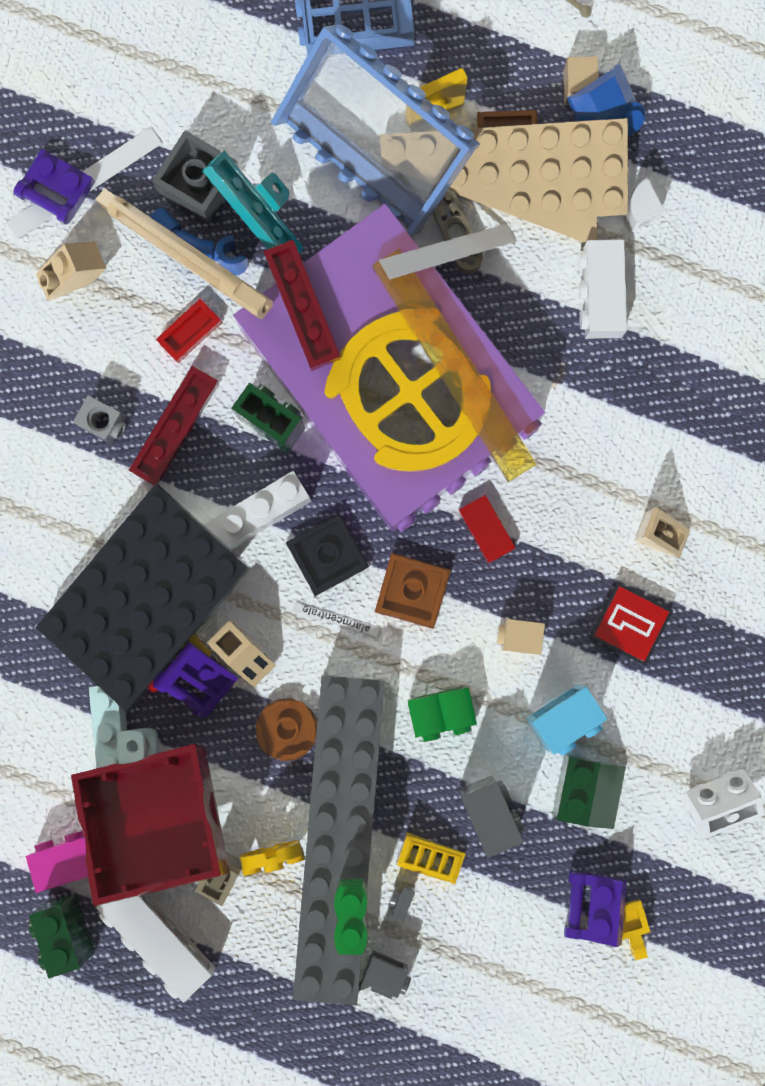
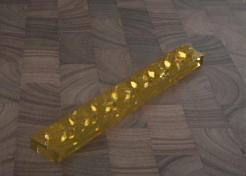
(458, 372)

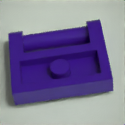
(58, 178)
(202, 673)
(605, 909)

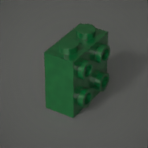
(268, 417)
(61, 935)

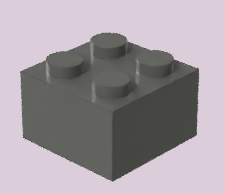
(183, 178)
(491, 818)

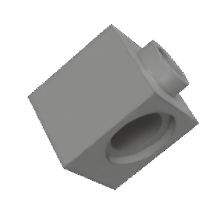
(91, 411)

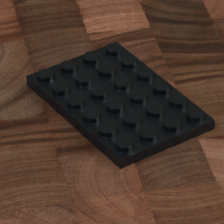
(142, 597)

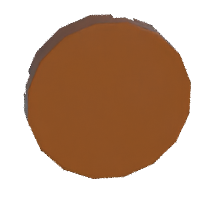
(286, 729)

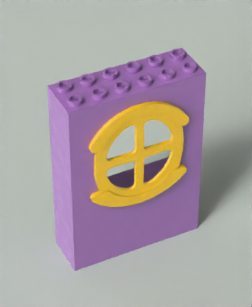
(363, 321)

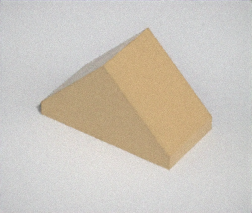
(662, 533)

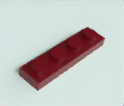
(302, 305)
(174, 426)

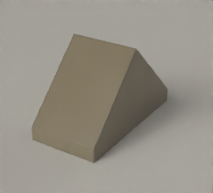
(218, 888)

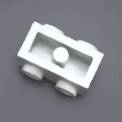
(724, 803)

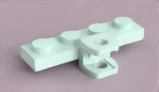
(111, 738)

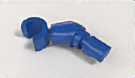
(217, 253)

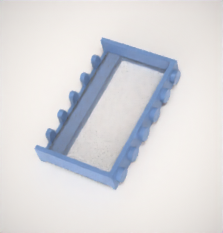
(375, 127)

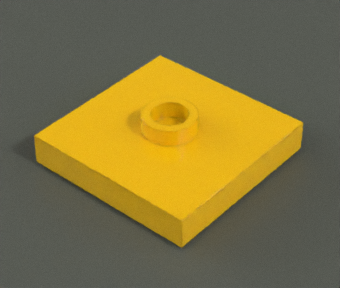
(448, 90)

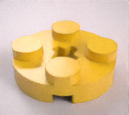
(272, 857)

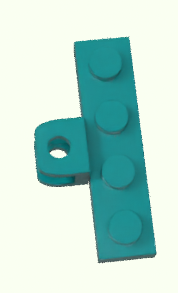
(253, 203)

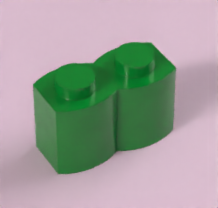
(441, 713)
(351, 923)

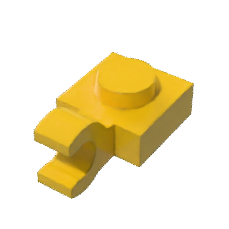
(634, 926)

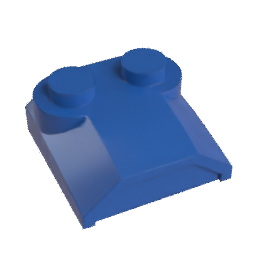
(608, 99)

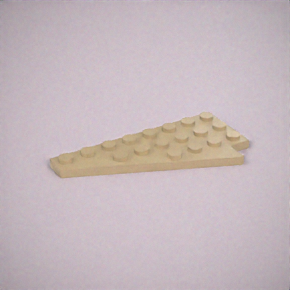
(551, 173)

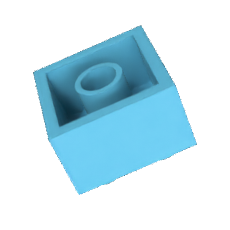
(567, 720)

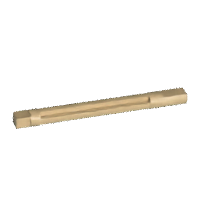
(185, 254)

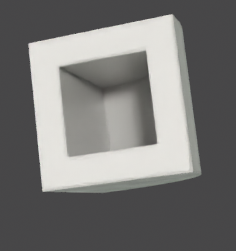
(643, 207)

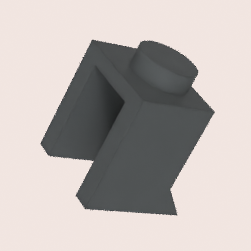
(385, 976)

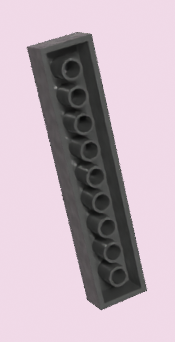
(337, 831)

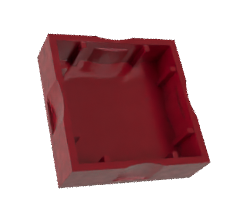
(150, 824)

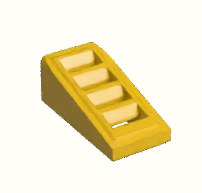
(404, 862)

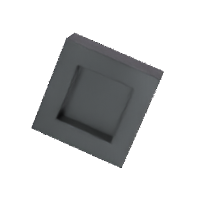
(401, 900)

